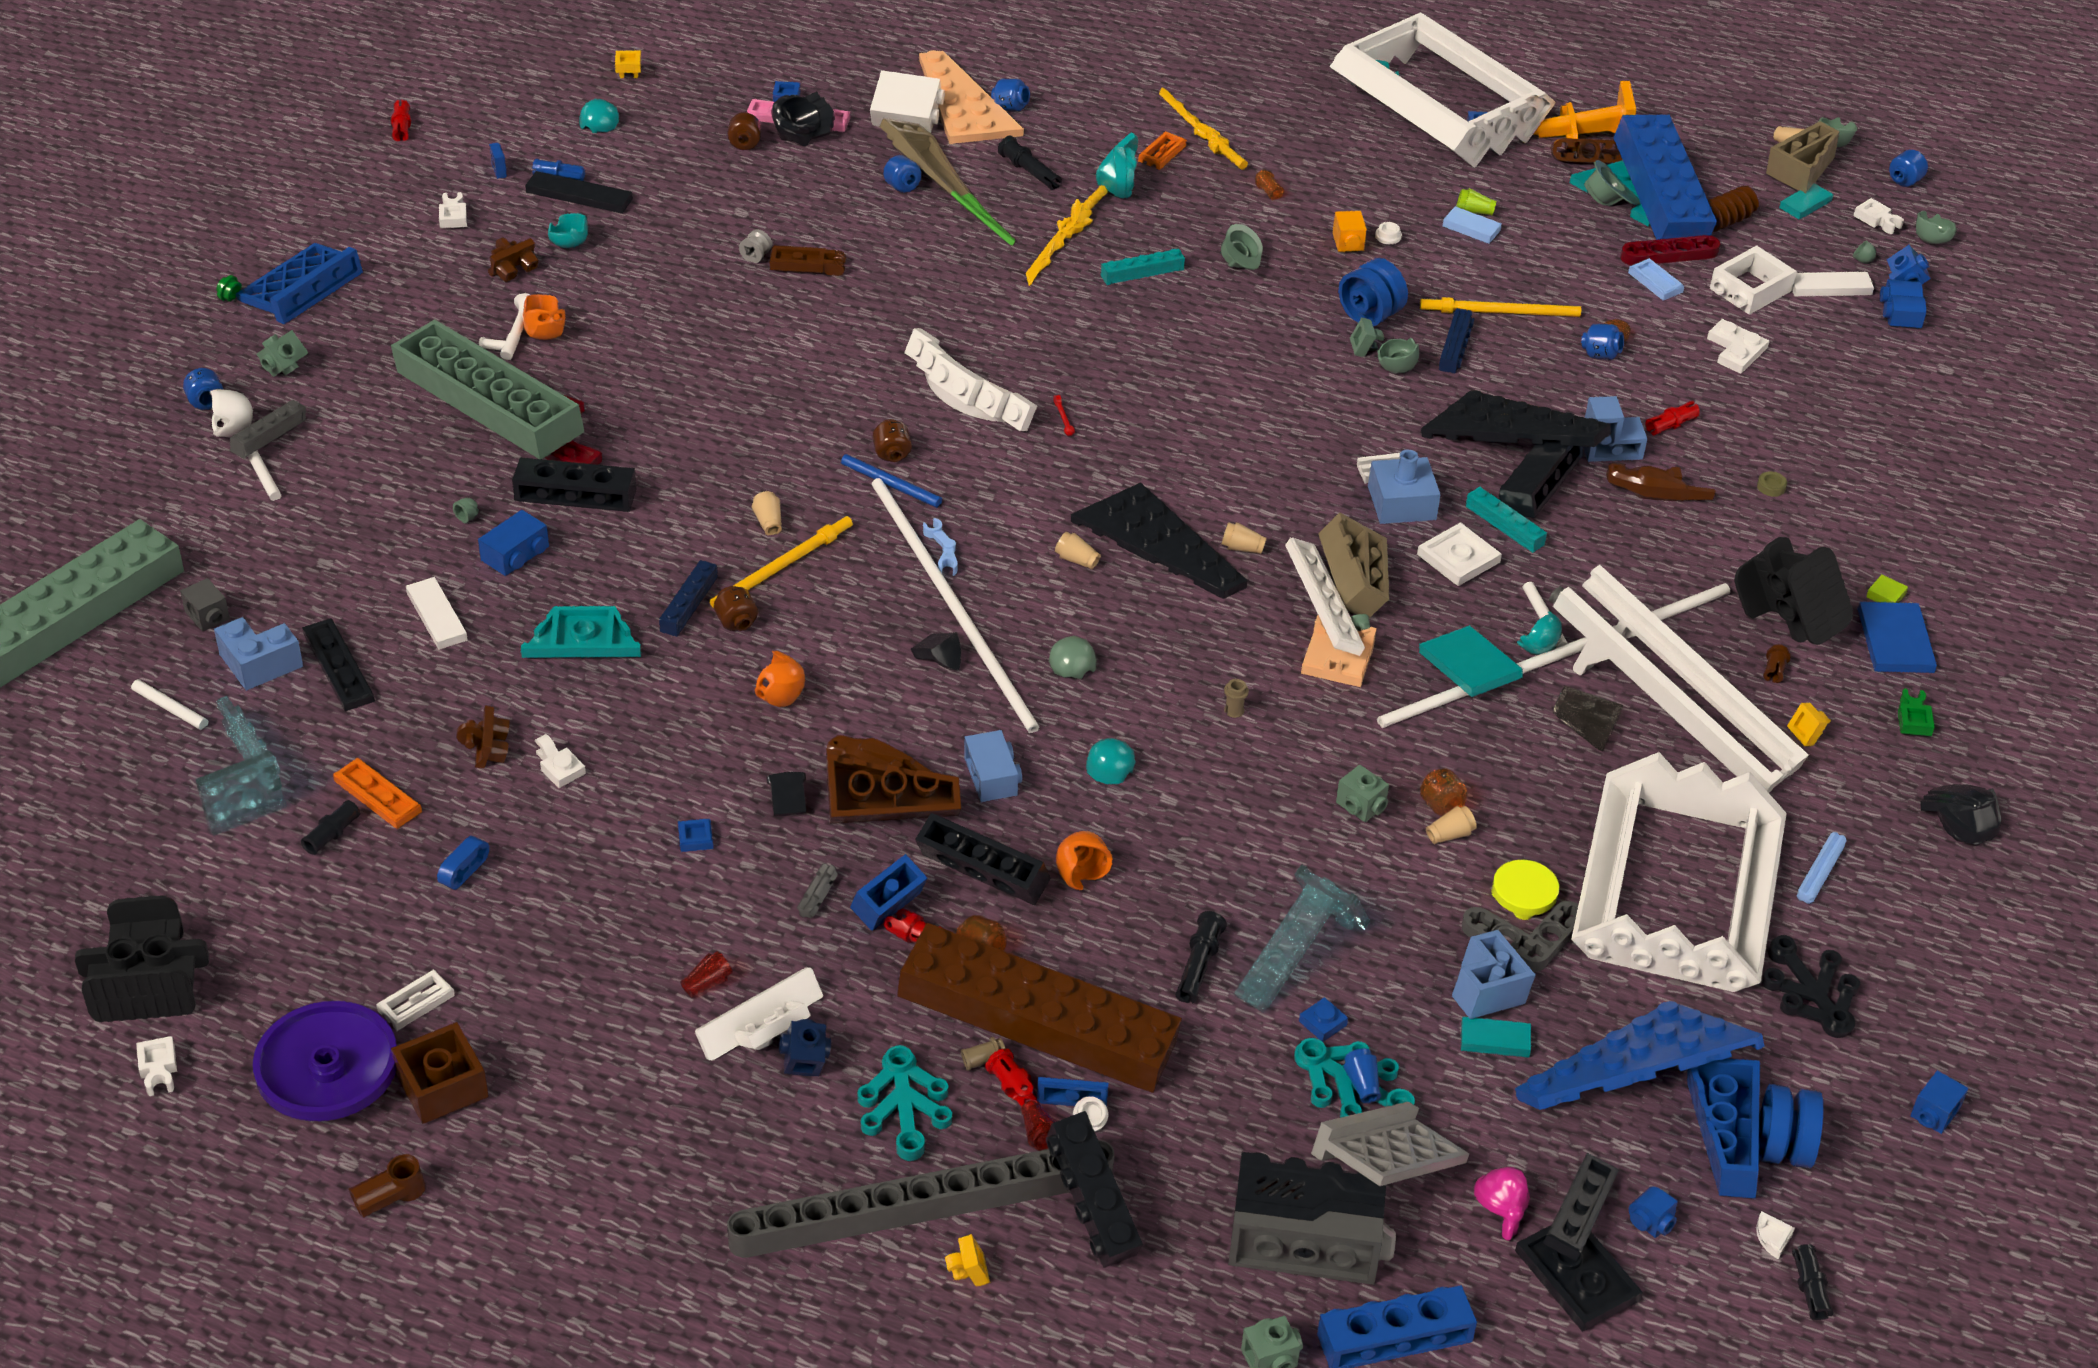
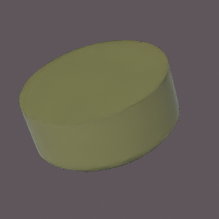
(1772, 484)

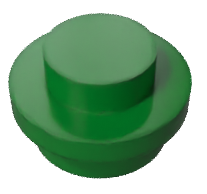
(228, 287)

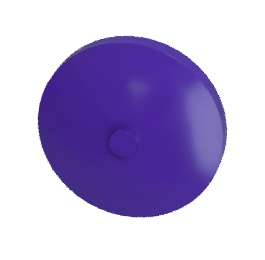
(325, 1061)

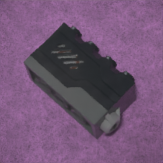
(1309, 1220)

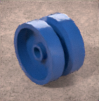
(1373, 291)
(1790, 1126)

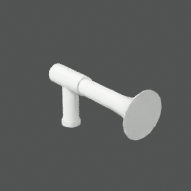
(509, 346)

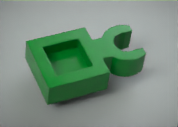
(1915, 716)

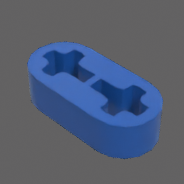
(463, 862)

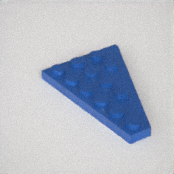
(1634, 1053)

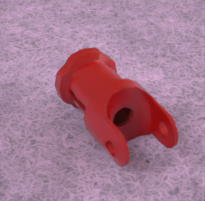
(906, 928)
(1014, 1080)

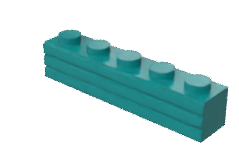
(1142, 266)
(1506, 519)

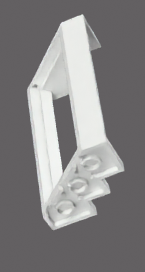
(1467, 139)
(1699, 794)

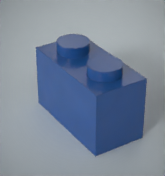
(513, 542)
(888, 892)

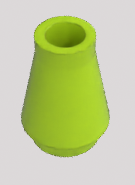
(1475, 202)

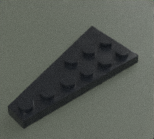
(1506, 420)
(1158, 535)

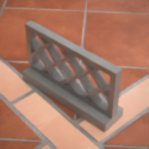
(1386, 1142)

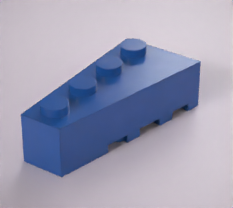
(1728, 1115)

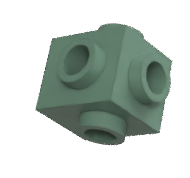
(281, 353)
(1362, 793)
(1271, 1344)

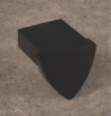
(942, 648)
(787, 793)

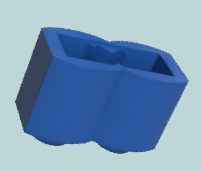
(1903, 303)

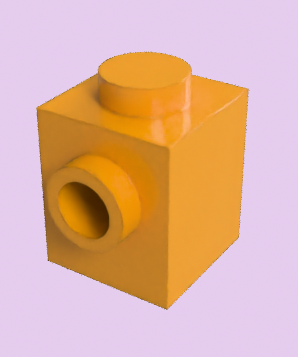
(1349, 231)

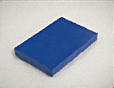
(1897, 637)

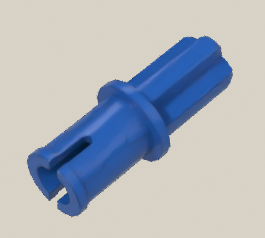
(559, 168)

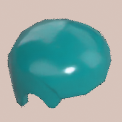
(599, 116)
(570, 230)
(1543, 635)
(1110, 761)

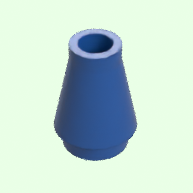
(1363, 1073)

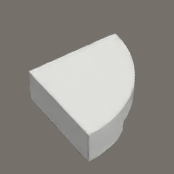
(1773, 1233)

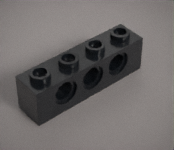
(574, 484)
(983, 859)

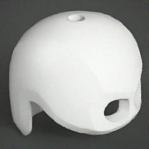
(232, 409)

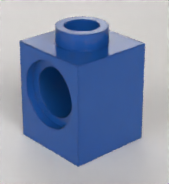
(1939, 1102)

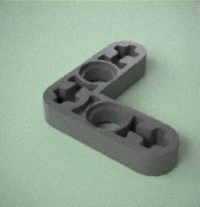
(1532, 942)

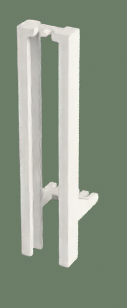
(1637, 620)

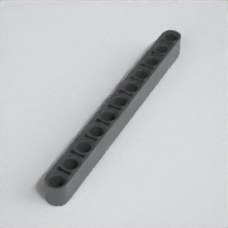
(979, 1186)

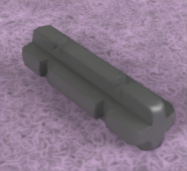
(817, 891)

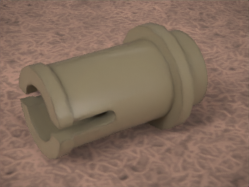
(1236, 692)
(979, 1054)

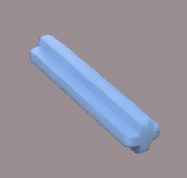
(1821, 868)

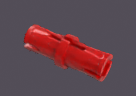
(401, 120)
(1672, 418)

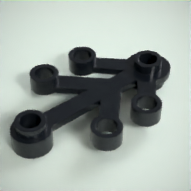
(1834, 1019)

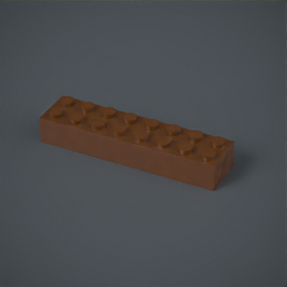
(1039, 1007)

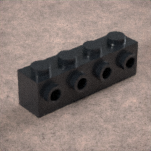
(1539, 476)
(1094, 1189)

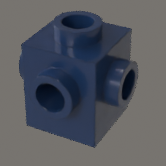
(805, 1048)

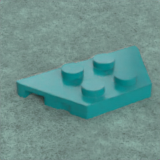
(582, 633)

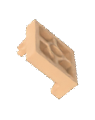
(1337, 665)

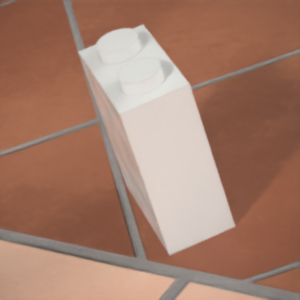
(907, 99)

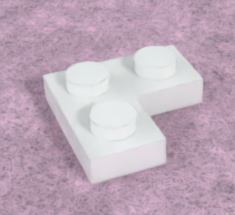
(1741, 345)

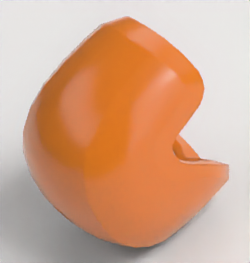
(542, 317)
(785, 681)
(1082, 857)

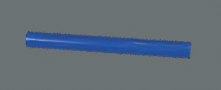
(891, 480)

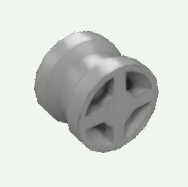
(755, 246)

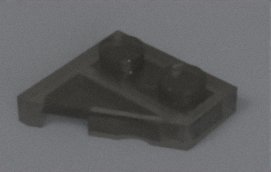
(1588, 715)

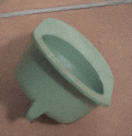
(1607, 188)
(1242, 247)

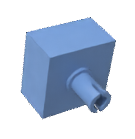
(1404, 489)

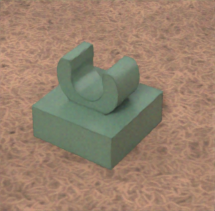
(1364, 336)

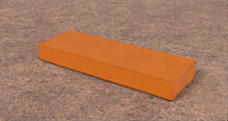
(377, 793)

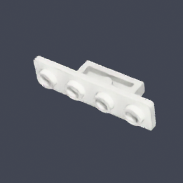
(761, 1017)

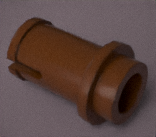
(1777, 659)

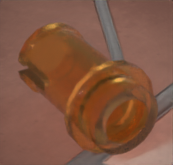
(1266, 181)

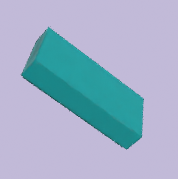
(1802, 204)
(1496, 1037)

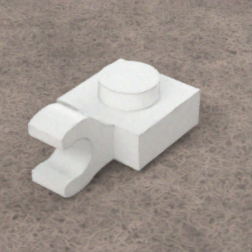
(557, 765)

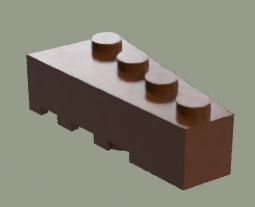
(885, 792)

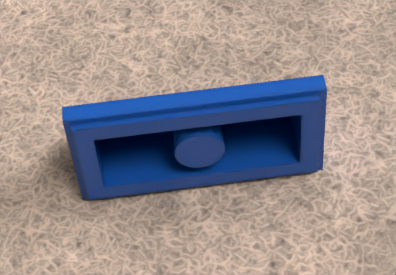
(1069, 1091)

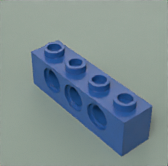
(1451, 1326)

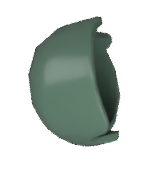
(1846, 132)
(1934, 229)
(1398, 355)
(1072, 657)

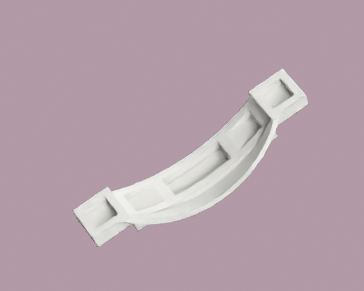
(965, 389)

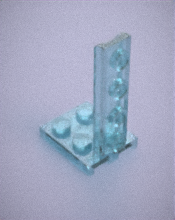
(243, 789)
(1296, 935)

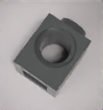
(205, 604)

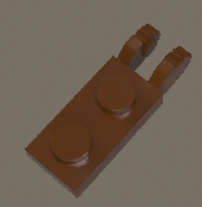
(807, 260)

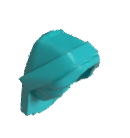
(1118, 168)

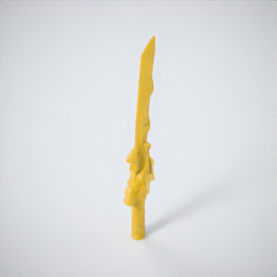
(1216, 142)
(1079, 219)

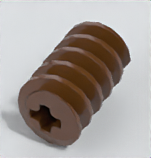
(1733, 206)

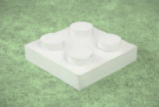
(1459, 554)

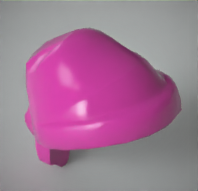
(1505, 1194)

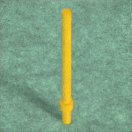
(1448, 305)
(824, 536)

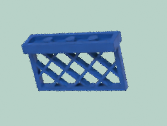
(305, 291)

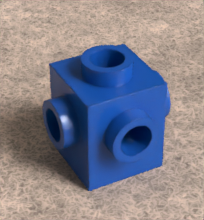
(1908, 266)

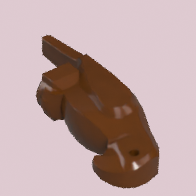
(1656, 483)
(872, 751)

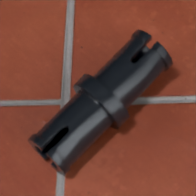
(330, 827)
(1812, 1282)

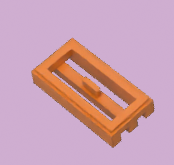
(1166, 151)

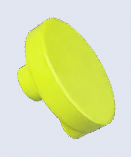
(1525, 888)

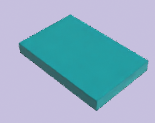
(1470, 661)

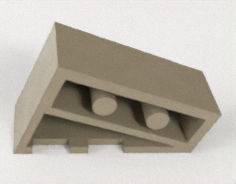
(1803, 156)
(1357, 564)

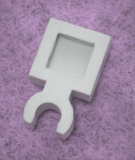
(452, 212)
(1878, 214)
(157, 1063)

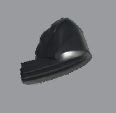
(802, 118)
(1966, 811)

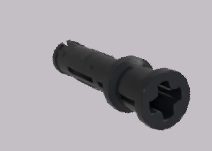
(1022, 157)
(1203, 946)

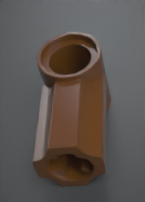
(399, 1182)

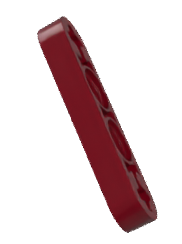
(1698, 249)

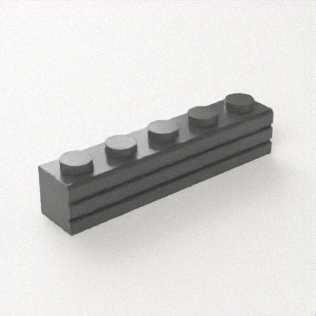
(267, 429)

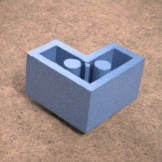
(1626, 437)
(260, 656)
(1491, 976)

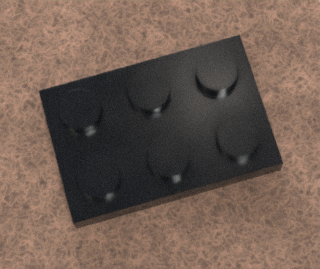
(1586, 1289)

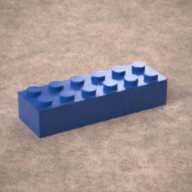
(1663, 177)

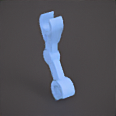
(948, 545)

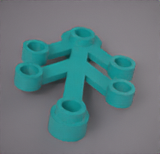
(1325, 1062)
(904, 1098)

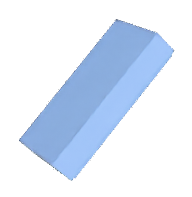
(1472, 224)
(1656, 279)

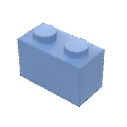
(992, 765)

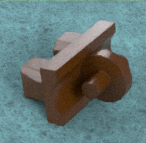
(511, 254)
(482, 737)

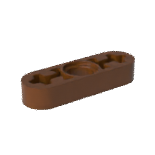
(1569, 143)

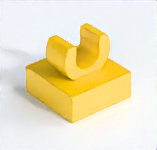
(628, 62)
(1808, 724)
(969, 1262)

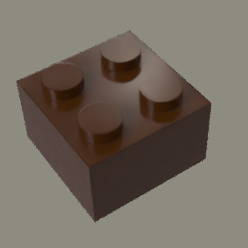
(440, 1072)

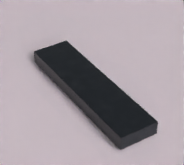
(579, 192)
(338, 664)
(1581, 1207)

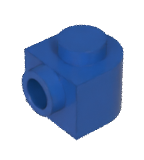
(1654, 1212)

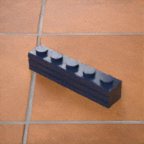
(1456, 340)
(688, 598)

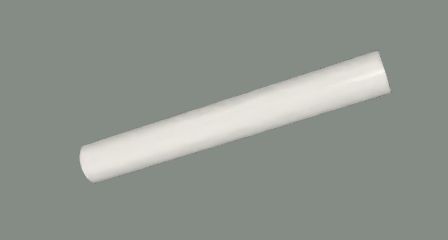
(264, 476)
(1539, 605)
(169, 704)

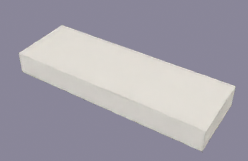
(1832, 284)
(436, 613)

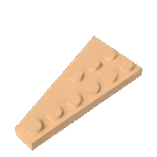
(967, 109)

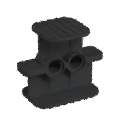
(1799, 587)
(145, 964)

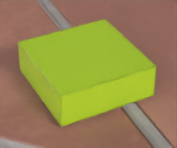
(1887, 590)

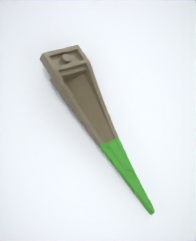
(922, 147)

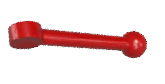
(1069, 430)

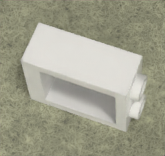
(1776, 275)

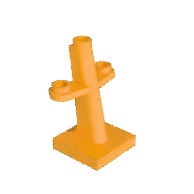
(1589, 121)

